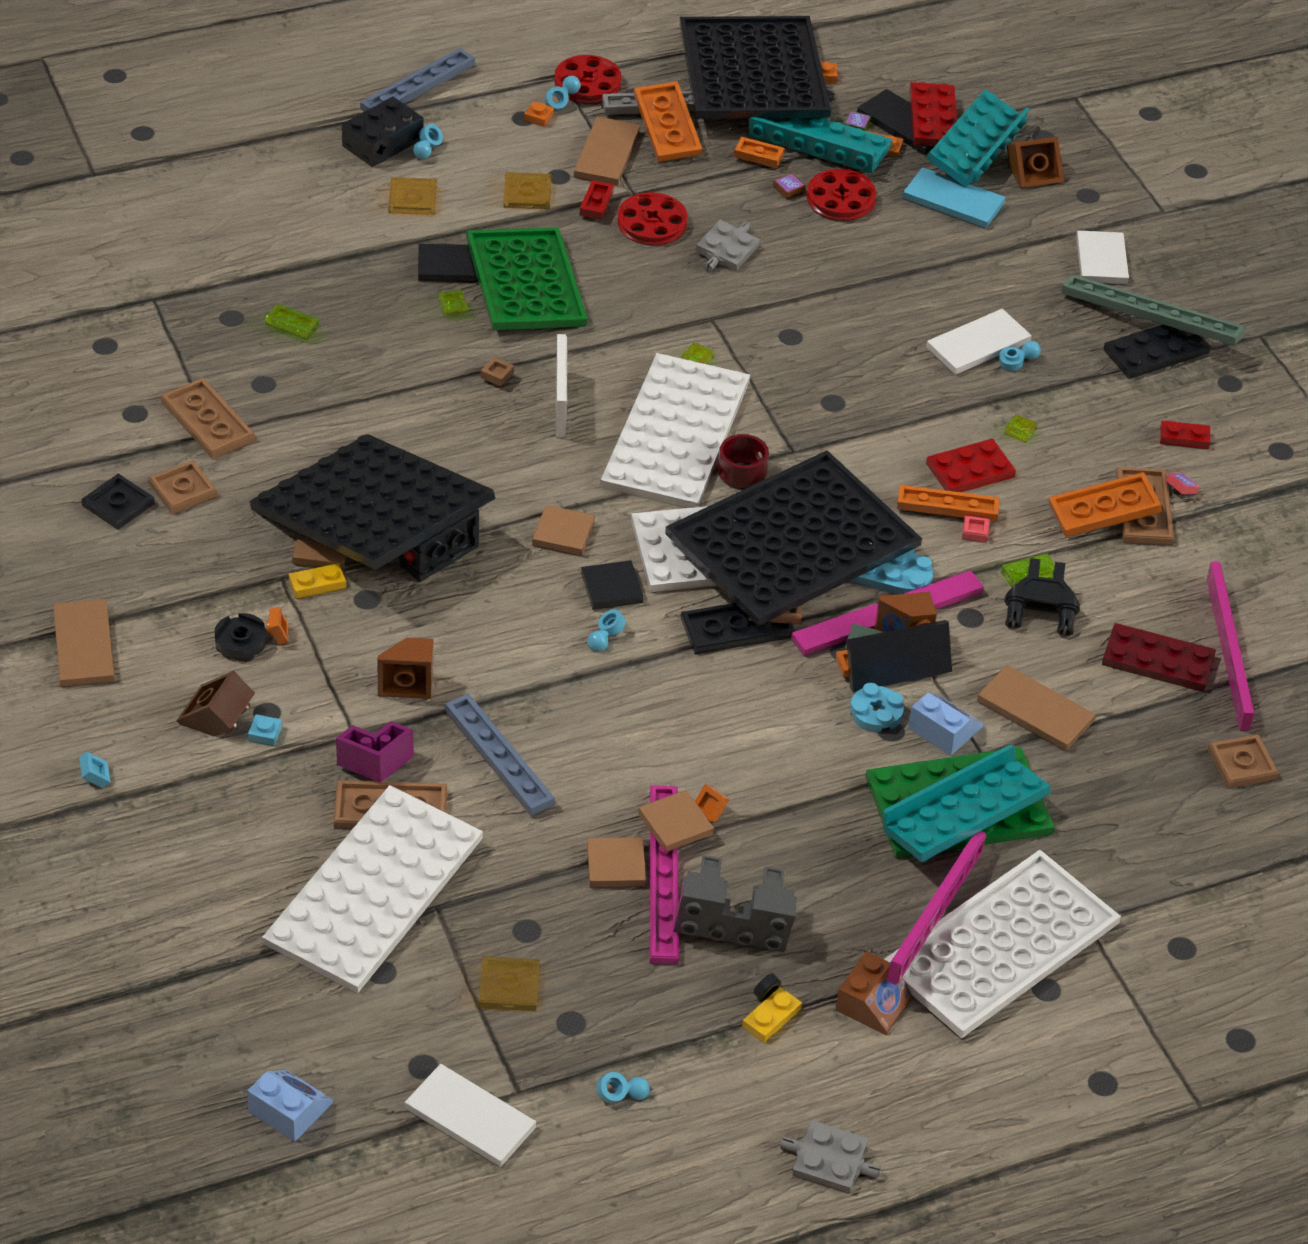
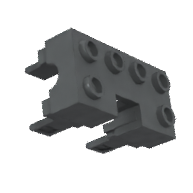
(706, 912)

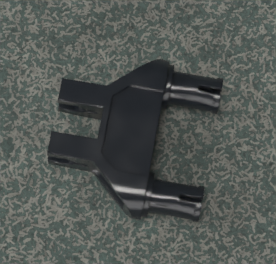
(1043, 595)

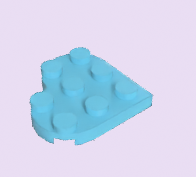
(900, 574)

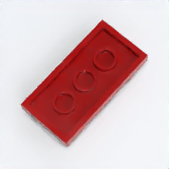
(931, 111)

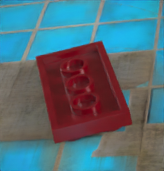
(1159, 657)

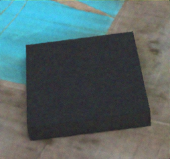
(118, 501)
(612, 584)

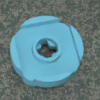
(877, 696)

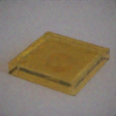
(527, 190)
(412, 196)
(509, 983)

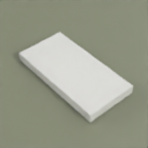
(978, 341)
(561, 385)
(470, 1115)

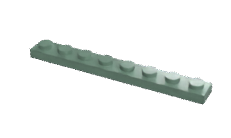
(1153, 310)

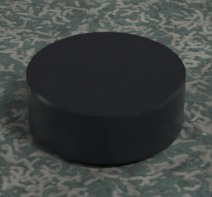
(767, 986)

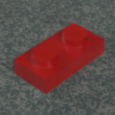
(596, 200)
(1185, 434)

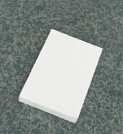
(1102, 256)

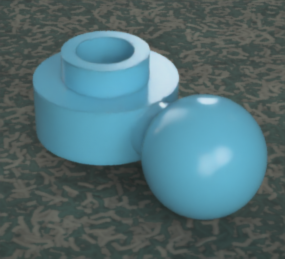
(570, 86)
(430, 137)
(1013, 358)
(610, 624)
(636, 1088)

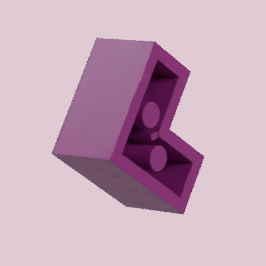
(375, 754)

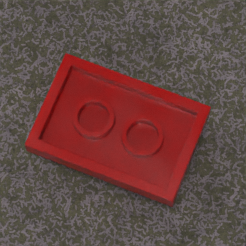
(971, 466)

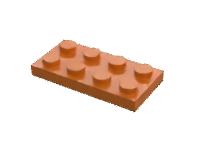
(667, 121)
(1105, 504)

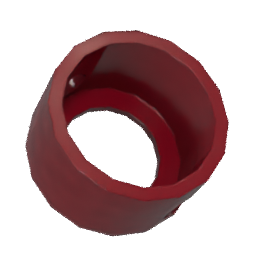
(742, 449)

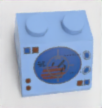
(942, 723)
(286, 1102)

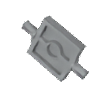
(727, 245)
(830, 1156)

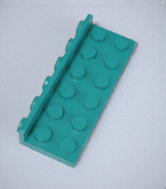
(977, 138)
(824, 140)
(963, 804)

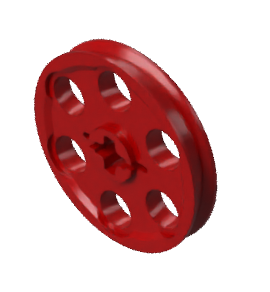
(590, 77)
(850, 193)
(652, 218)

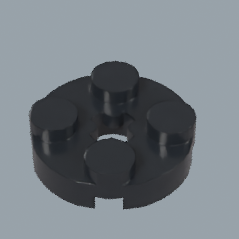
(245, 647)

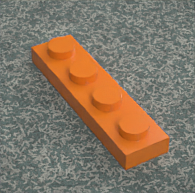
(947, 502)

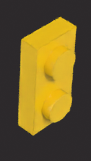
(317, 580)
(771, 1014)

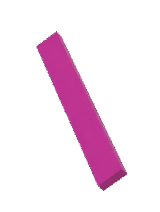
(838, 629)
(1230, 646)
(663, 894)
(936, 908)

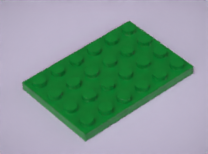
(526, 278)
(898, 782)

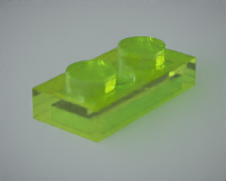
(292, 321)
(1018, 570)

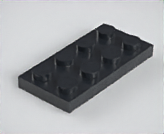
(1154, 349)

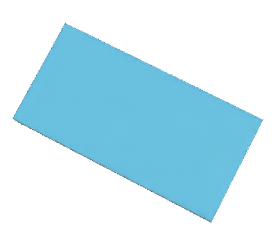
(952, 198)

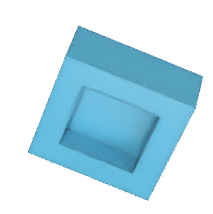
(265, 730)
(94, 769)

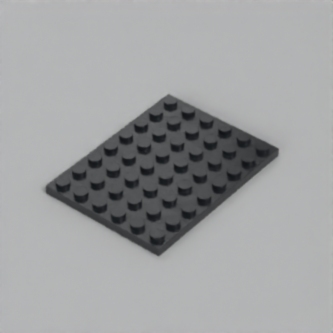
(754, 67)
(372, 500)
(793, 537)

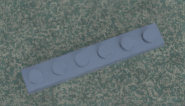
(423, 79)
(500, 754)

